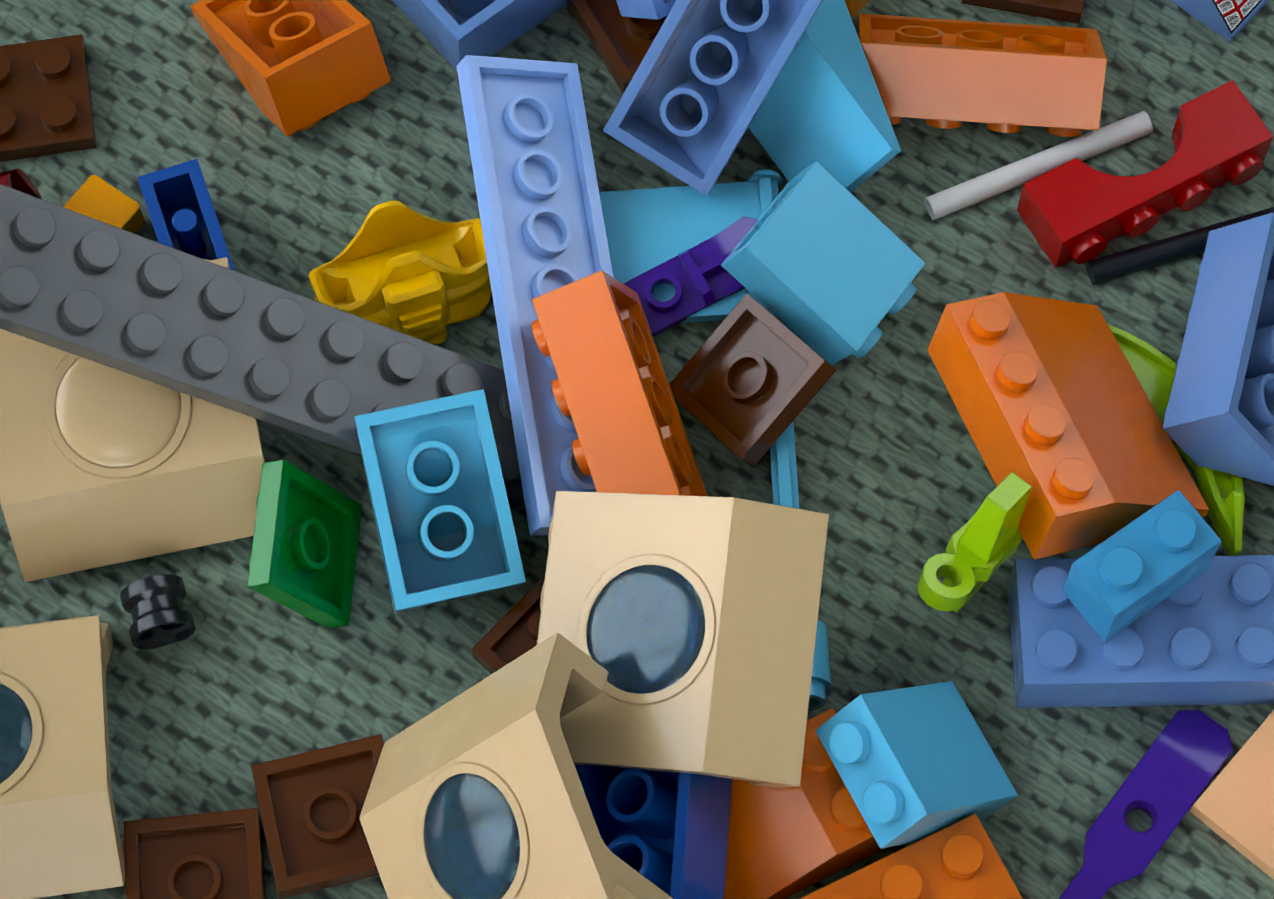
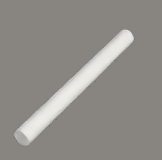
(1028, 168)

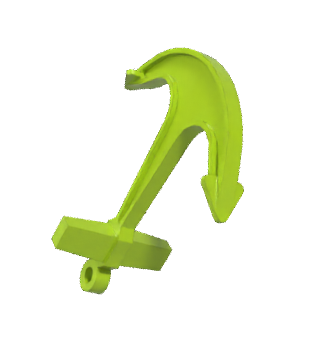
(993, 530)

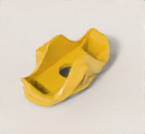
(408, 272)

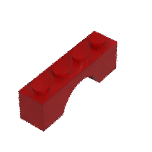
(1082, 209)

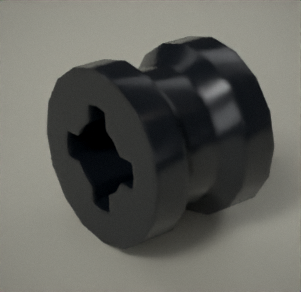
(157, 611)

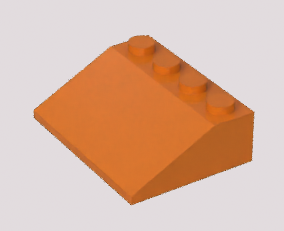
(1061, 412)

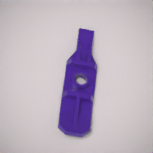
(694, 275)
(1161, 785)

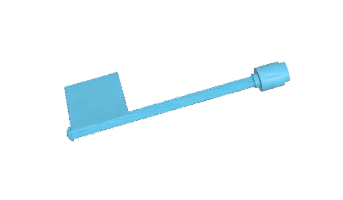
(659, 224)

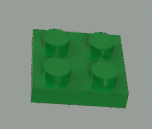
(304, 544)

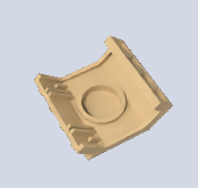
(115, 464)

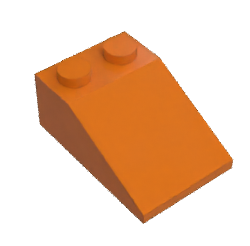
(296, 55)
(794, 834)

